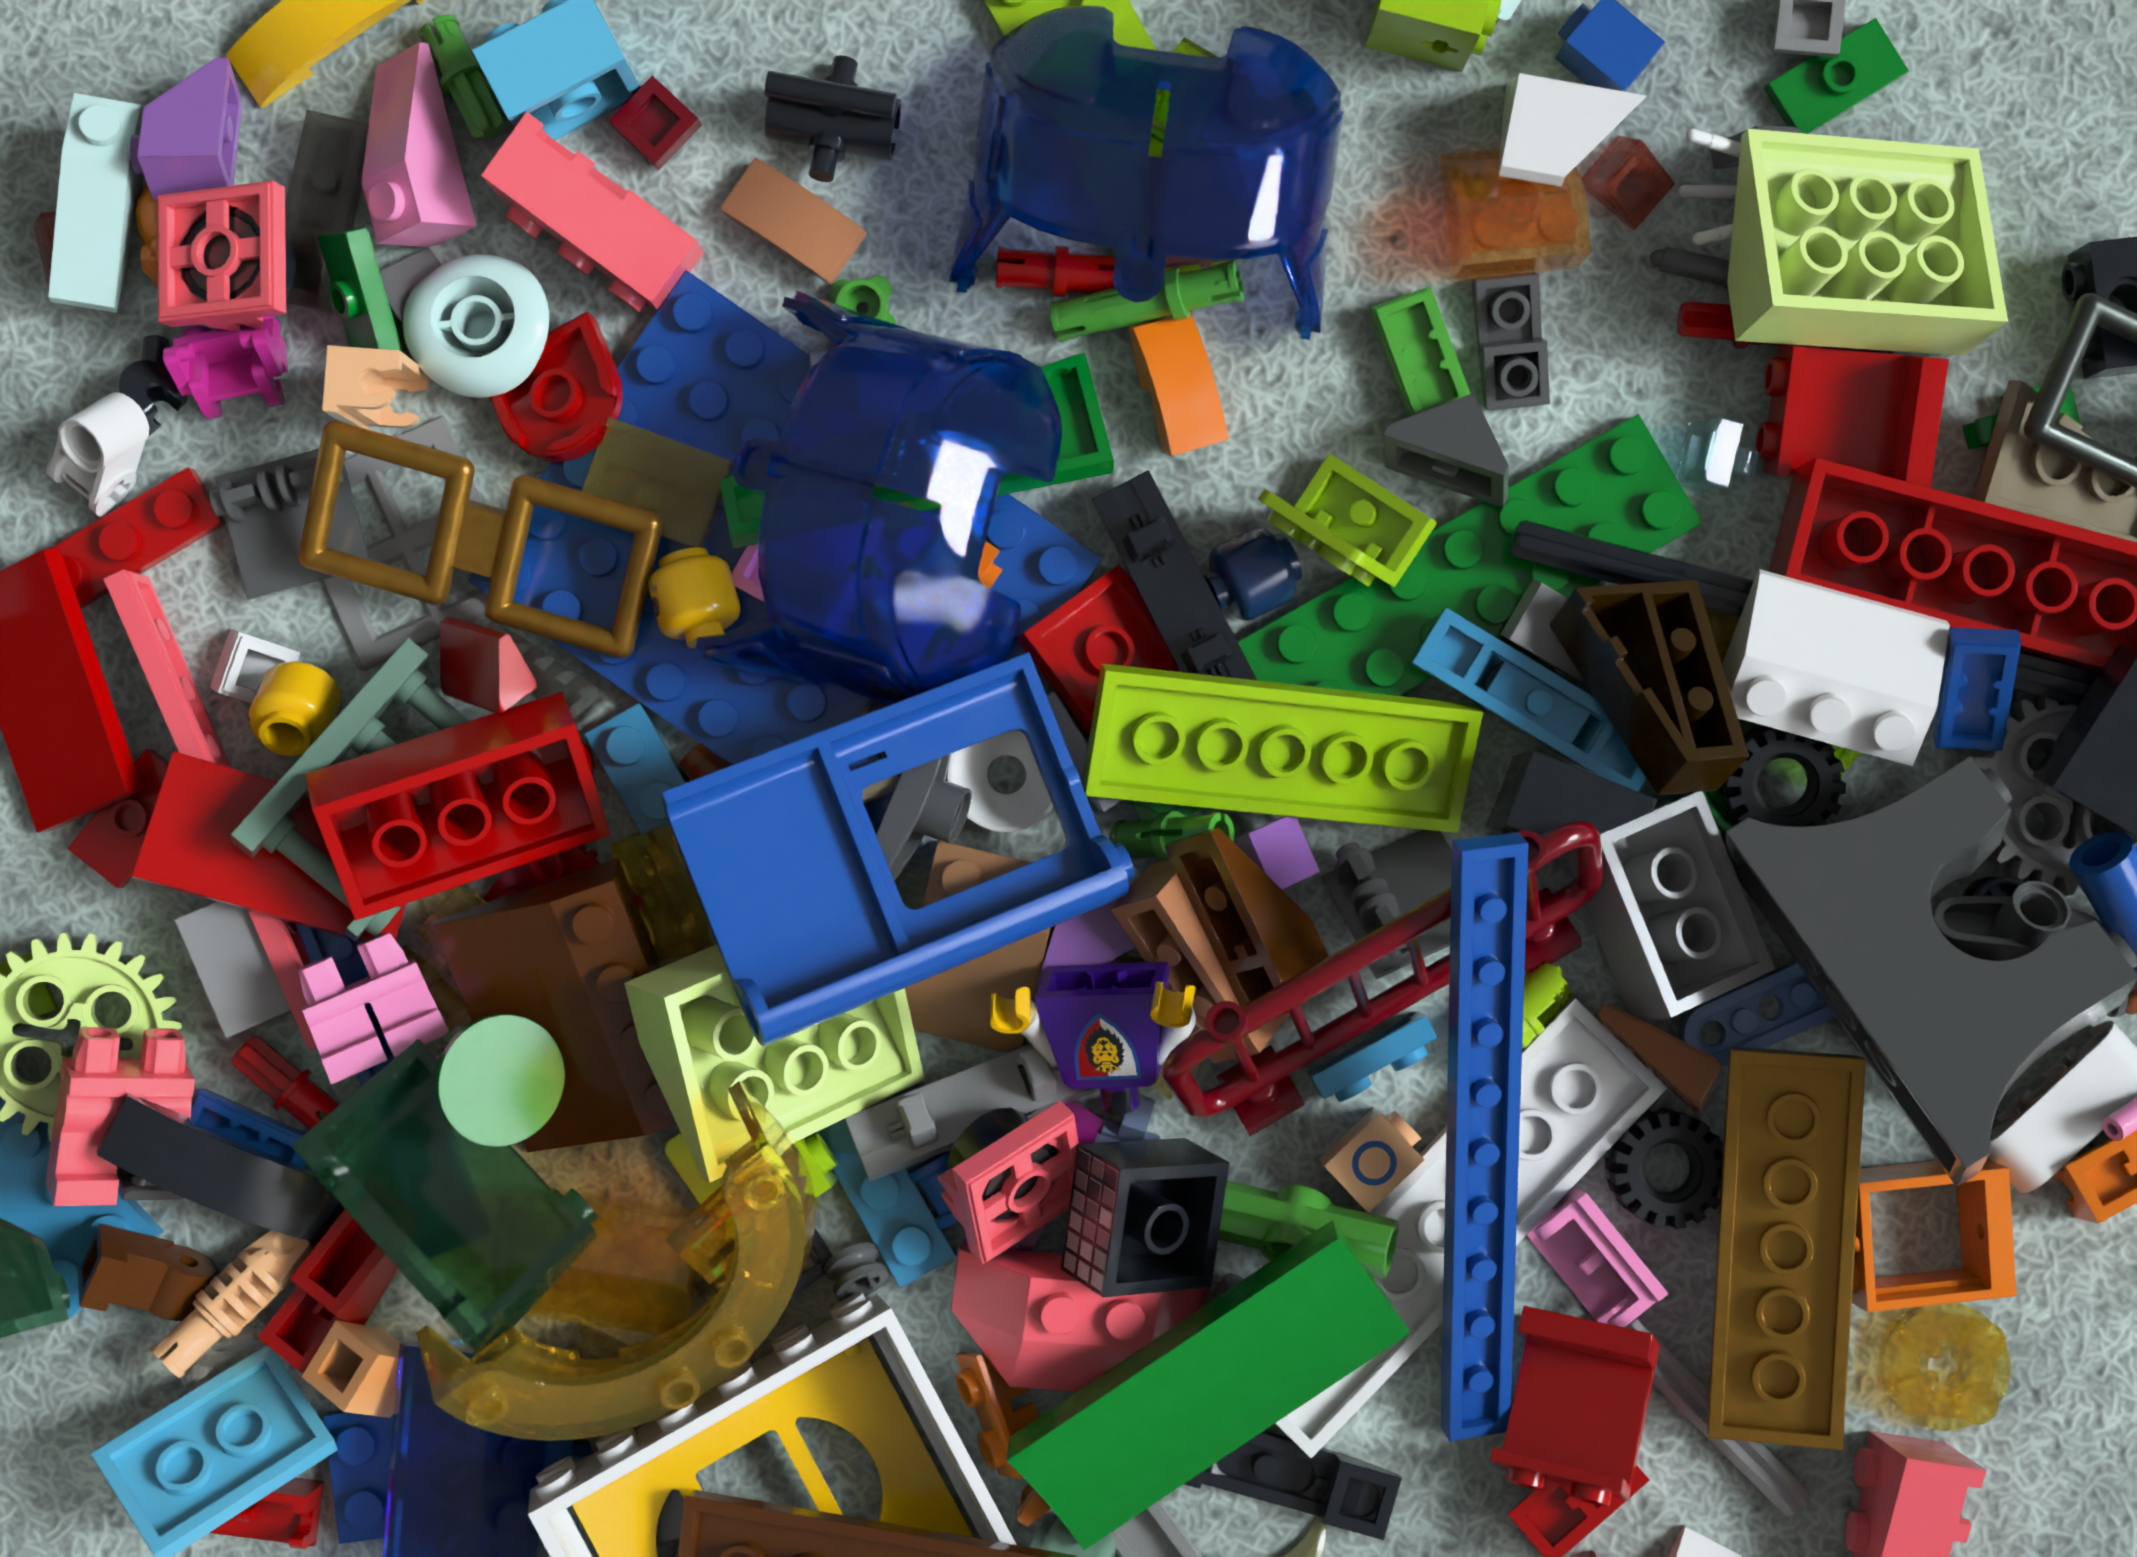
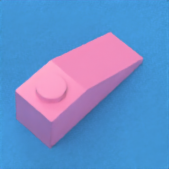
(411, 157)

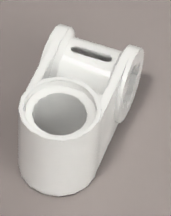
(101, 451)

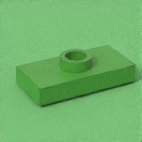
(1418, 351)

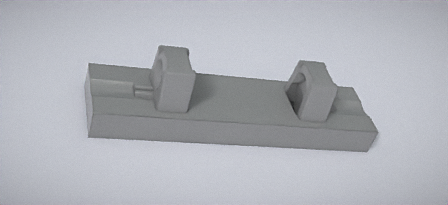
(936, 1115)

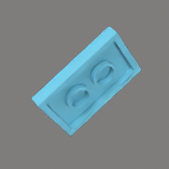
(214, 1453)

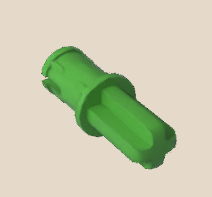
(463, 77)

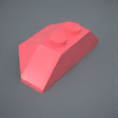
(1049, 1327)

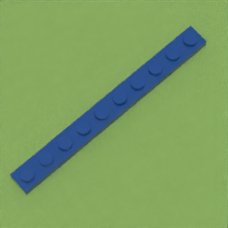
(1482, 1131)

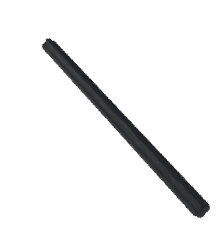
(1729, 594)

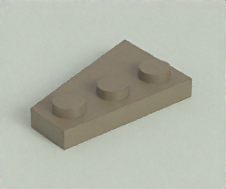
(2047, 484)

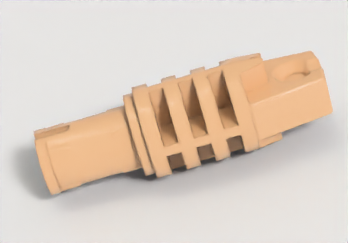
(233, 1298)

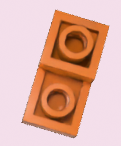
(1181, 384)

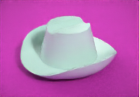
(477, 325)

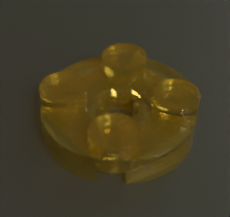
(1975, 1386)

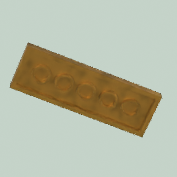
(1786, 1247)

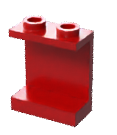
(1852, 411)
(1578, 1406)

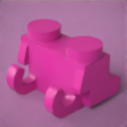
(228, 364)

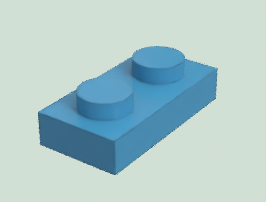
(1396, 1045)

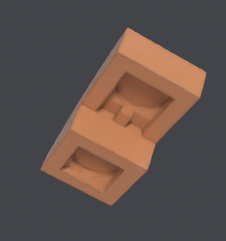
(793, 220)

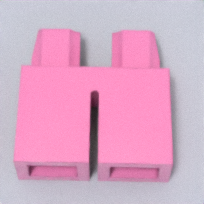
(339, 1012)

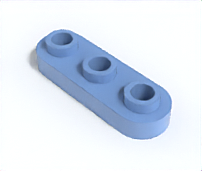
(1740, 1017)

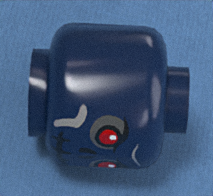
(1253, 573)

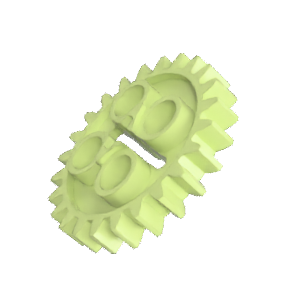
(82, 979)

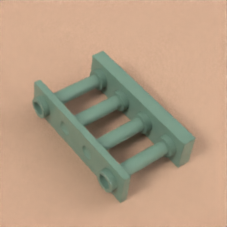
(354, 729)

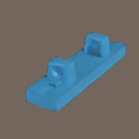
(1526, 697)

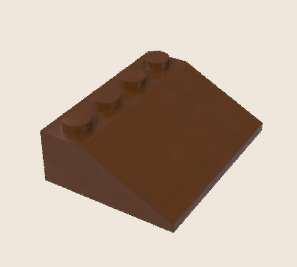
(563, 963)

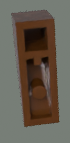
(1245, 915)

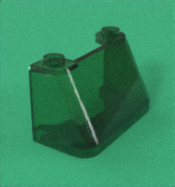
(449, 1213)

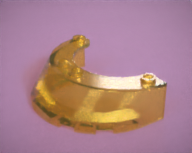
(553, 1394)

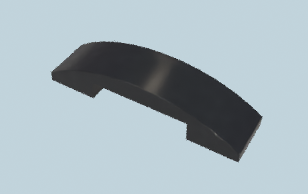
(217, 1171)
(1328, 1485)

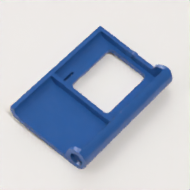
(804, 884)

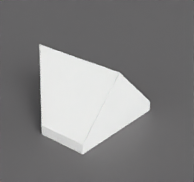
(1555, 125)

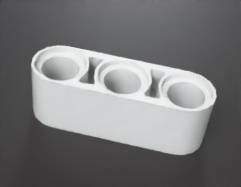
(2067, 1110)

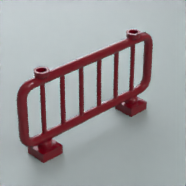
(1261, 1083)

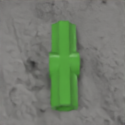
(1286, 1217)

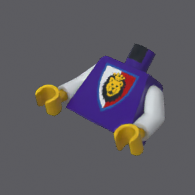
(1102, 1025)

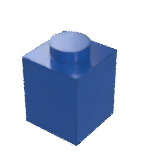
(1607, 45)

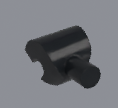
(150, 381)

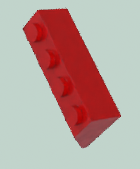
(457, 805)

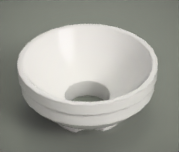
(987, 806)

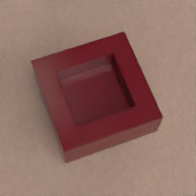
(655, 122)

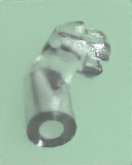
(221, 1355)

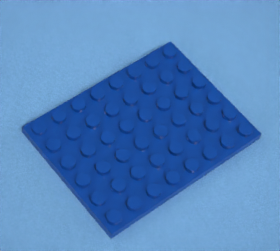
(714, 383)

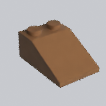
(959, 999)

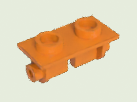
(989, 1394)

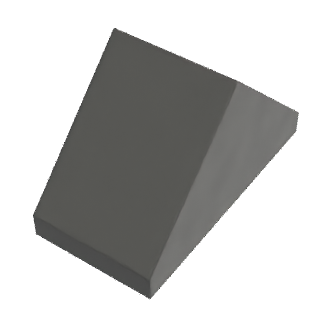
(1451, 450)

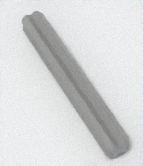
(1749, 1457)

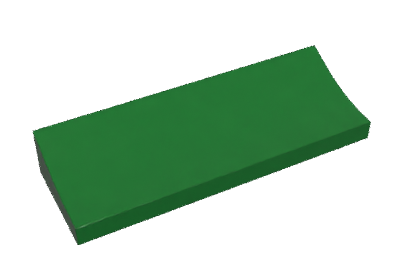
(1207, 1386)

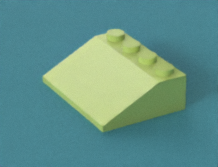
(1862, 245)
(807, 1081)

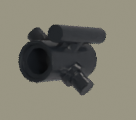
(831, 116)

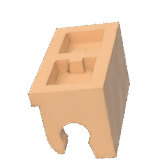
(364, 382)

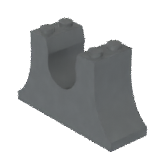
(1924, 1015)

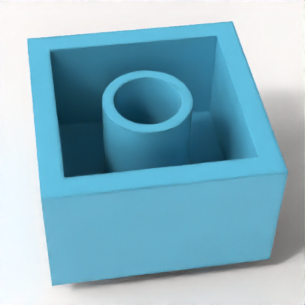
(557, 67)

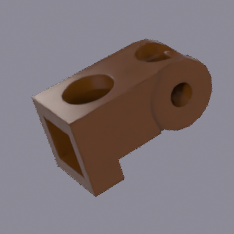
(142, 1273)

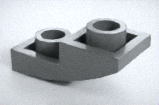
(1510, 341)

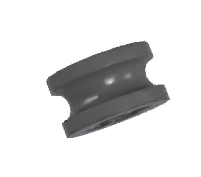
(856, 1270)

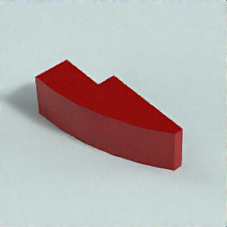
(335, 1282)

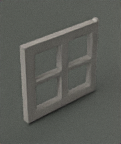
(404, 545)

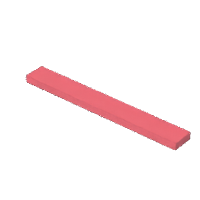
(197, 737)

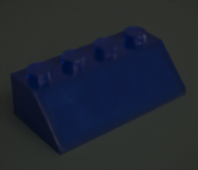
(454, 1483)

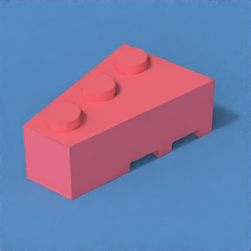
(589, 216)
(1909, 1497)

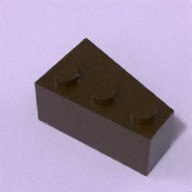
(1657, 679)

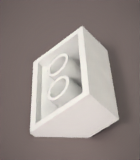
(1836, 667)

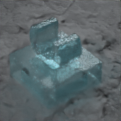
(1713, 455)

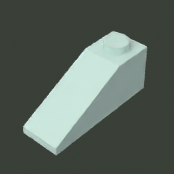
(95, 203)

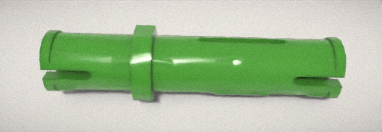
(1176, 297)

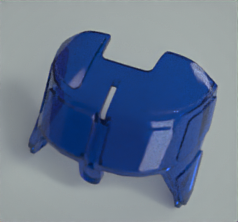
(1238, 168)
(863, 583)

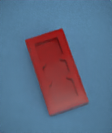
(116, 833)

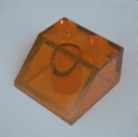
(1509, 222)

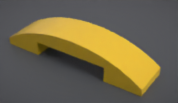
(295, 36)

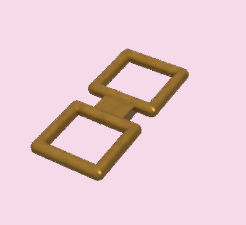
(479, 539)

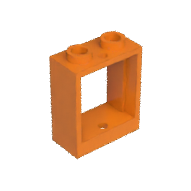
(1984, 1239)

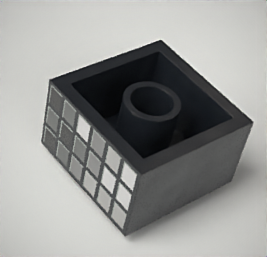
(1144, 1216)

